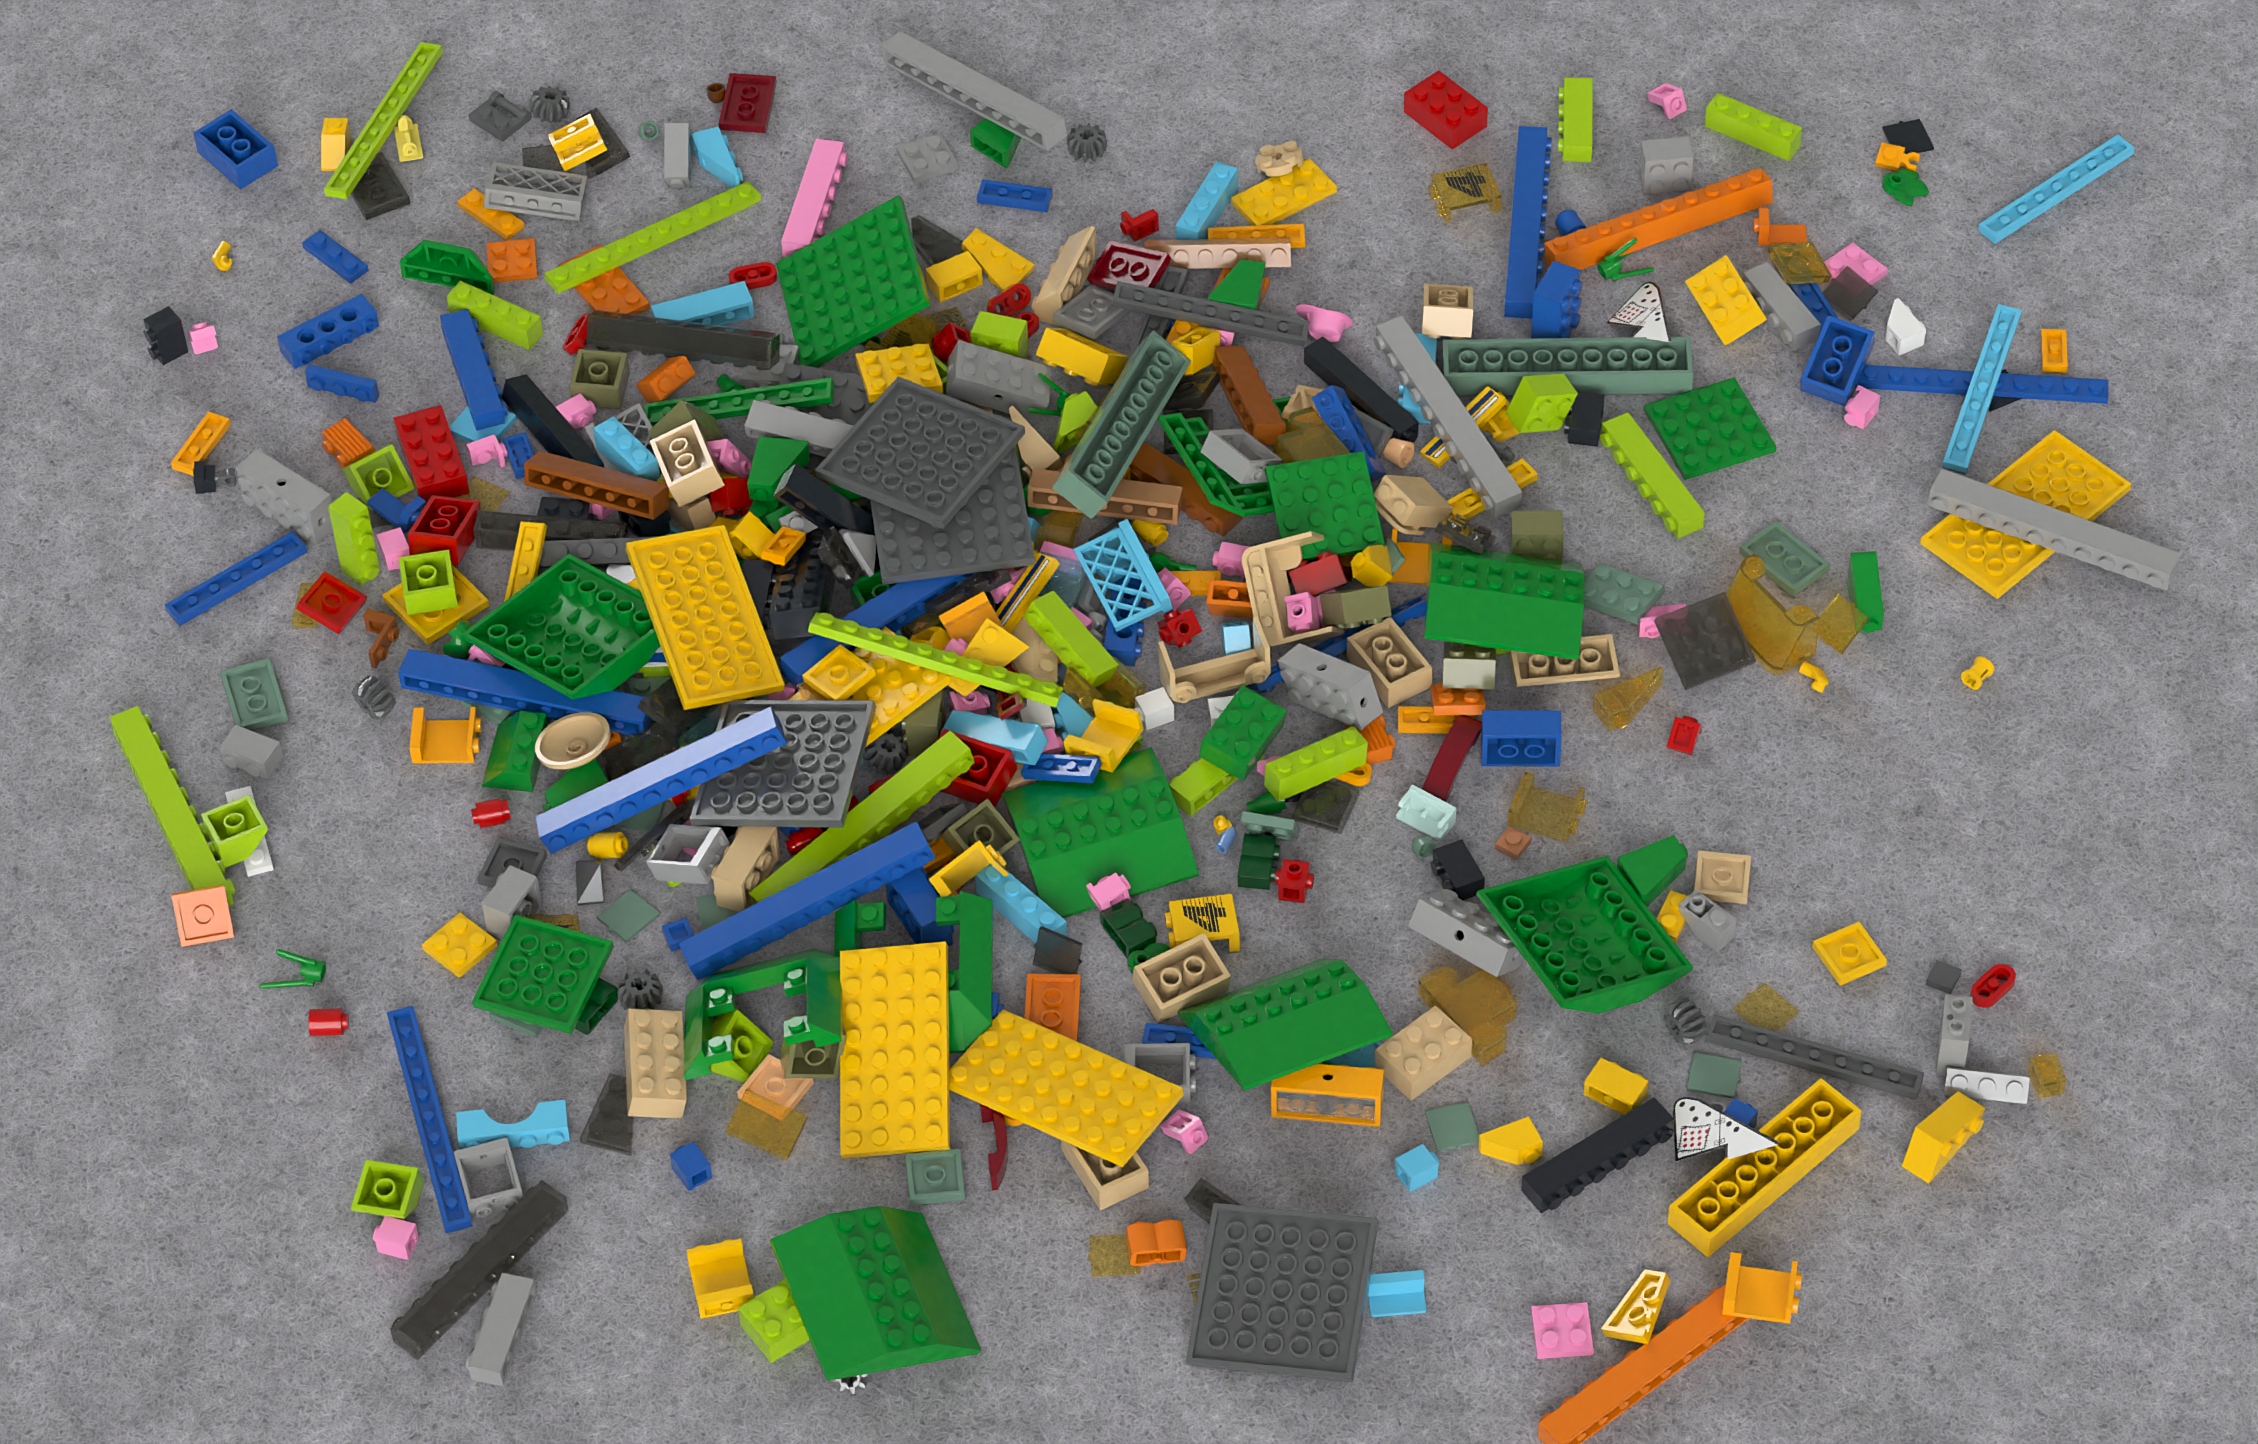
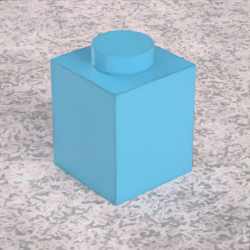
(1417, 1167)

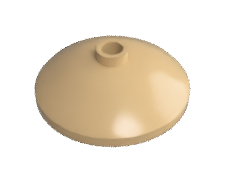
(573, 740)

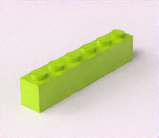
(1652, 475)

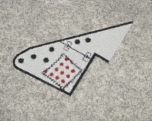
(1645, 312)
(1705, 1128)

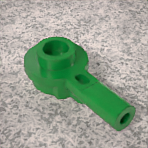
(1160, 561)

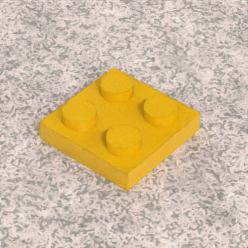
(839, 674)
(459, 945)
(1849, 953)

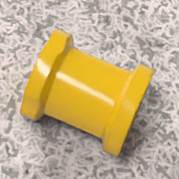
(1977, 673)

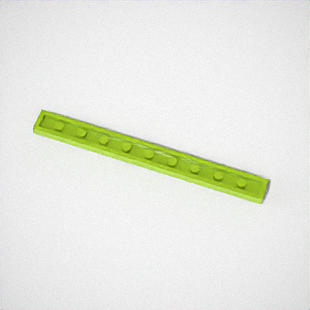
(383, 120)
(652, 237)
(935, 659)

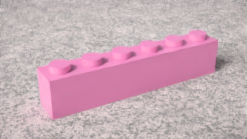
(814, 195)

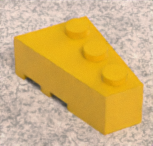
(1942, 1135)

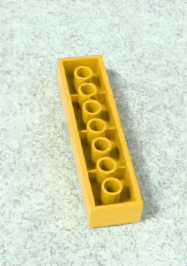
(1750, 1183)

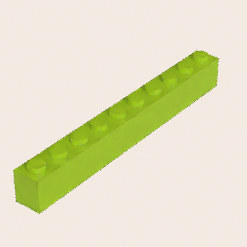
(169, 801)
(875, 814)

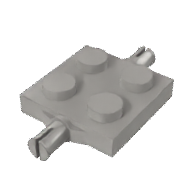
(763, 378)

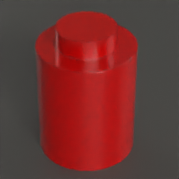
(327, 1022)

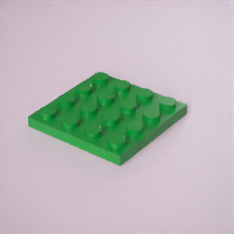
(1709, 428)
(1326, 498)
(543, 974)

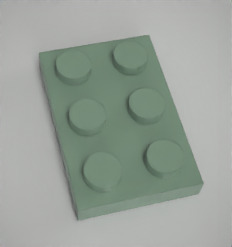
(1786, 558)
(1620, 593)
(254, 695)

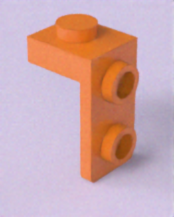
(1775, 234)

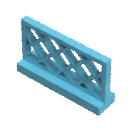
(1144, 570)

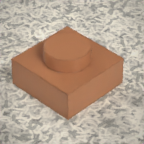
(1513, 843)

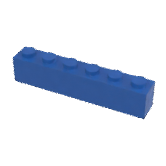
(473, 370)

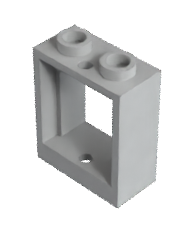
(1239, 454)
(710, 844)
(1954, 1033)
(1165, 1054)
(493, 1154)

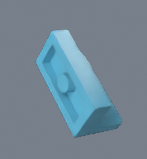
(1396, 1293)

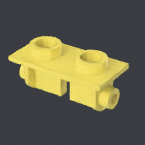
(408, 140)

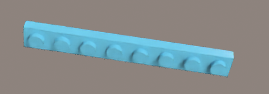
(2056, 189)
(1982, 388)

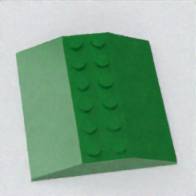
(1504, 601)
(571, 630)
(1101, 828)
(1587, 936)
(1288, 1022)
(873, 1292)

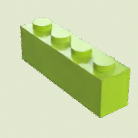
(1577, 119)
(1753, 126)
(497, 315)
(354, 539)
(1070, 639)
(1315, 763)
(1199, 785)

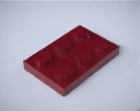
(747, 103)
(1128, 265)

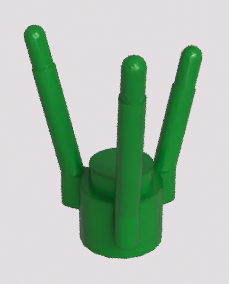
(1611, 265)
(1060, 400)
(311, 969)

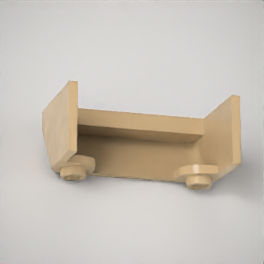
(1268, 585)
(1219, 673)

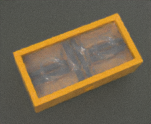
(1330, 1095)

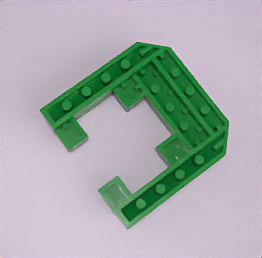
(1216, 483)
(801, 973)
(970, 985)

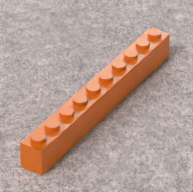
(1662, 220)
(1639, 1372)

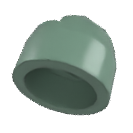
(651, 135)
(1423, 844)

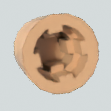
(1399, 452)

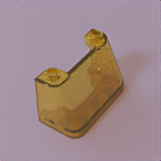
(1775, 635)

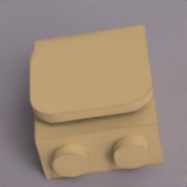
(1410, 504)

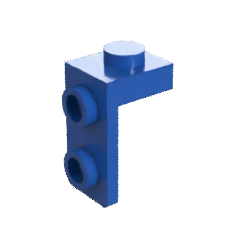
(395, 510)

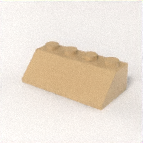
(1066, 274)
(1039, 659)
(1595, 661)

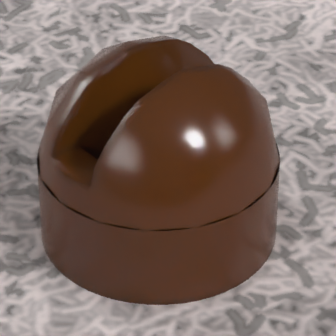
(716, 92)

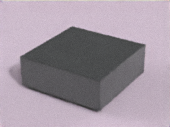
(1943, 977)

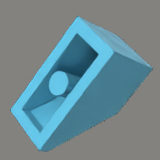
(1235, 636)

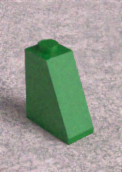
(994, 142)
(1242, 285)
(771, 461)
(1865, 588)
(574, 784)
(1653, 867)

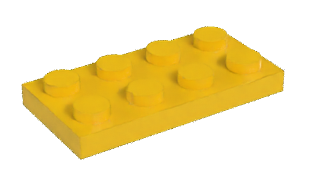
(1284, 194)

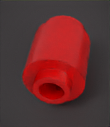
(491, 813)
(801, 838)

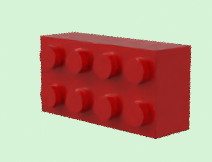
(431, 454)

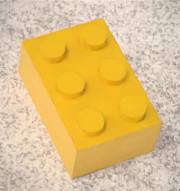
(1725, 300)
(1081, 356)

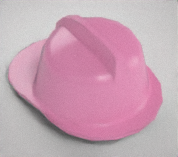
(1324, 322)

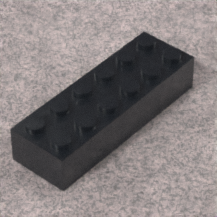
(800, 591)

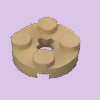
(1279, 159)

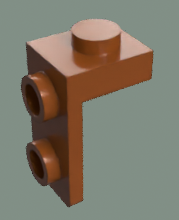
(386, 627)

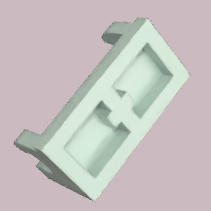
(1426, 813)

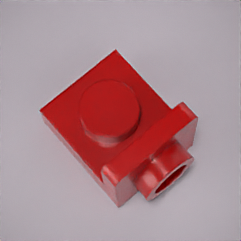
(1140, 226)
(1684, 735)

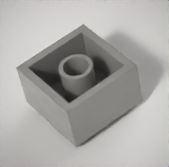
(1666, 165)
(513, 894)

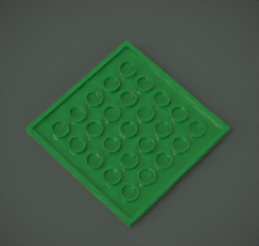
(853, 283)

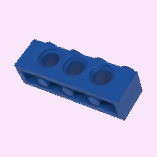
(328, 331)
(1343, 421)
(1125, 643)

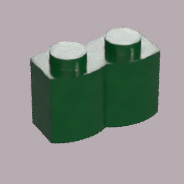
(1257, 861)
(1127, 927)
(599, 1004)

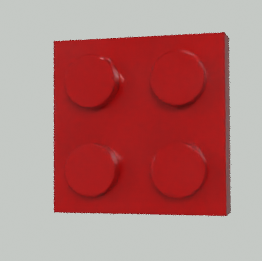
(331, 602)

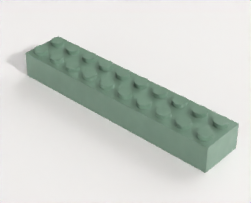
(1589, 364)
(1121, 425)

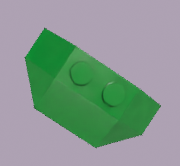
(446, 266)

